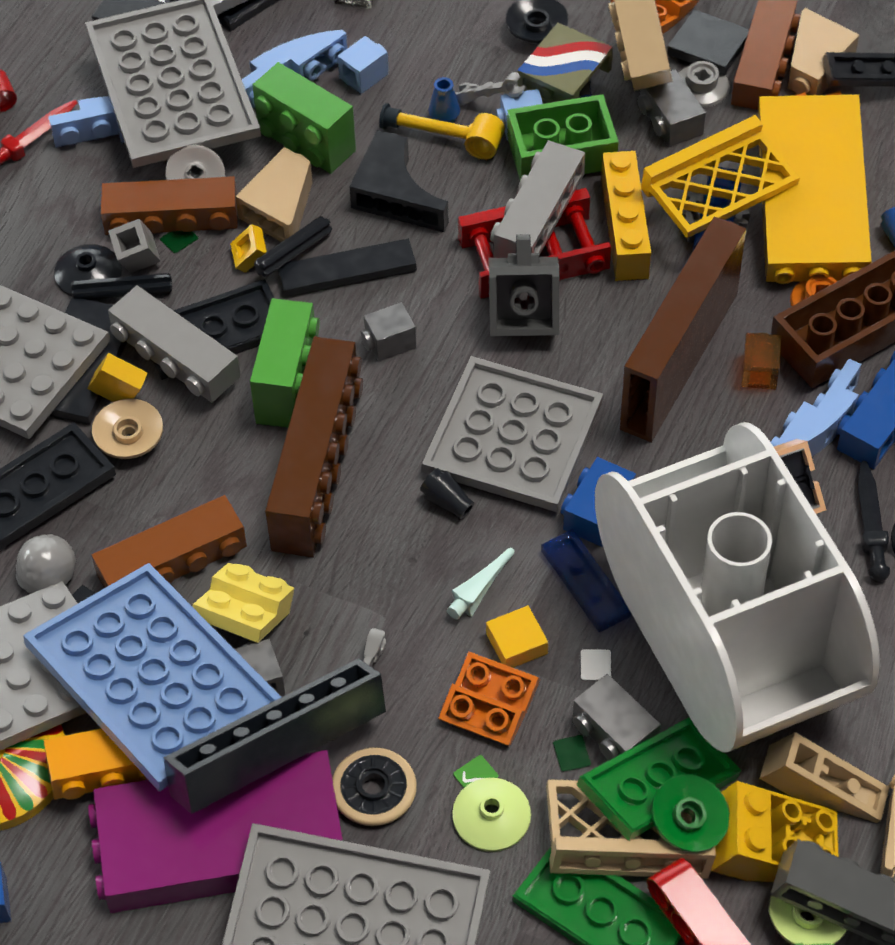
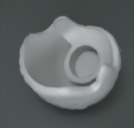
(44, 563)

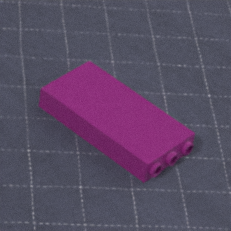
(165, 855)

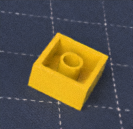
(117, 379)
(517, 637)

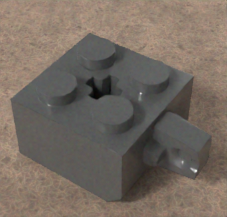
(520, 274)

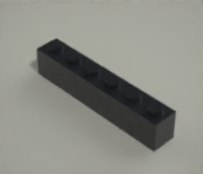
(274, 735)

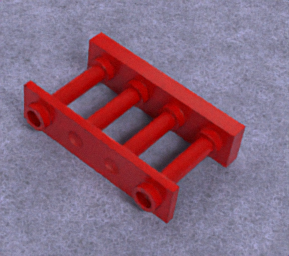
(591, 258)

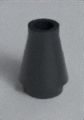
(446, 493)

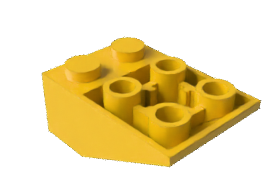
(764, 827)

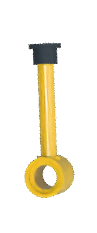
(481, 136)

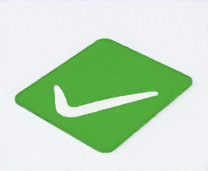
(474, 770)

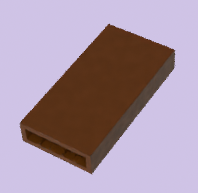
(681, 329)

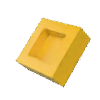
(248, 247)

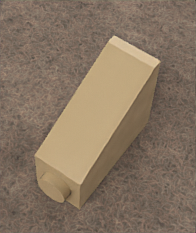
(815, 38)
(277, 195)

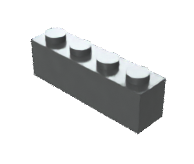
(837, 891)

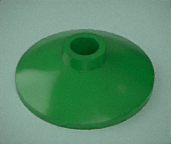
(704, 805)

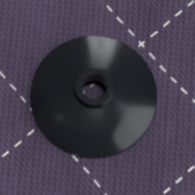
(534, 19)
(85, 263)

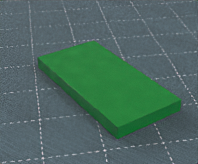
(628, 782)
(594, 908)

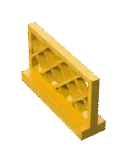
(700, 160)

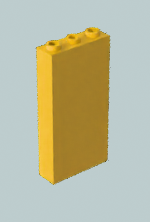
(823, 218)

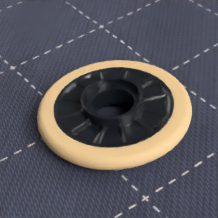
(379, 807)

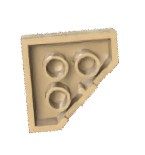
(640, 42)

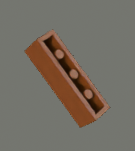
(765, 51)
(171, 204)
(176, 545)

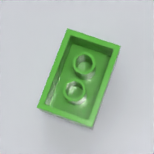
(304, 117)
(572, 123)
(282, 360)

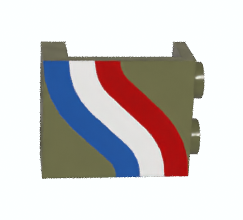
(564, 64)

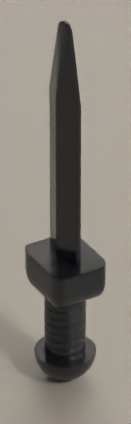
(873, 538)

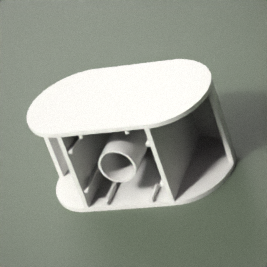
(738, 590)

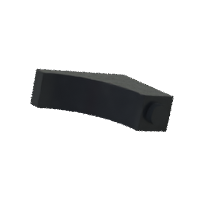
(387, 189)

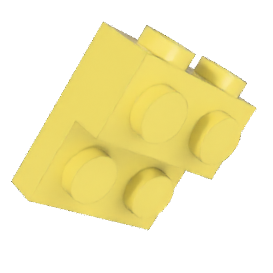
(245, 602)

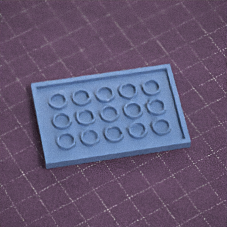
(148, 669)

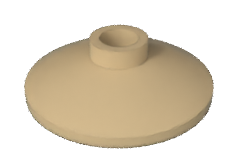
(125, 418)

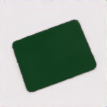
(178, 240)
(571, 753)

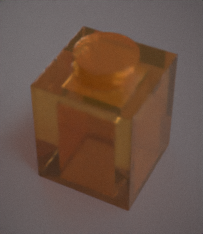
(761, 361)

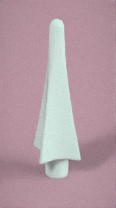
(470, 593)

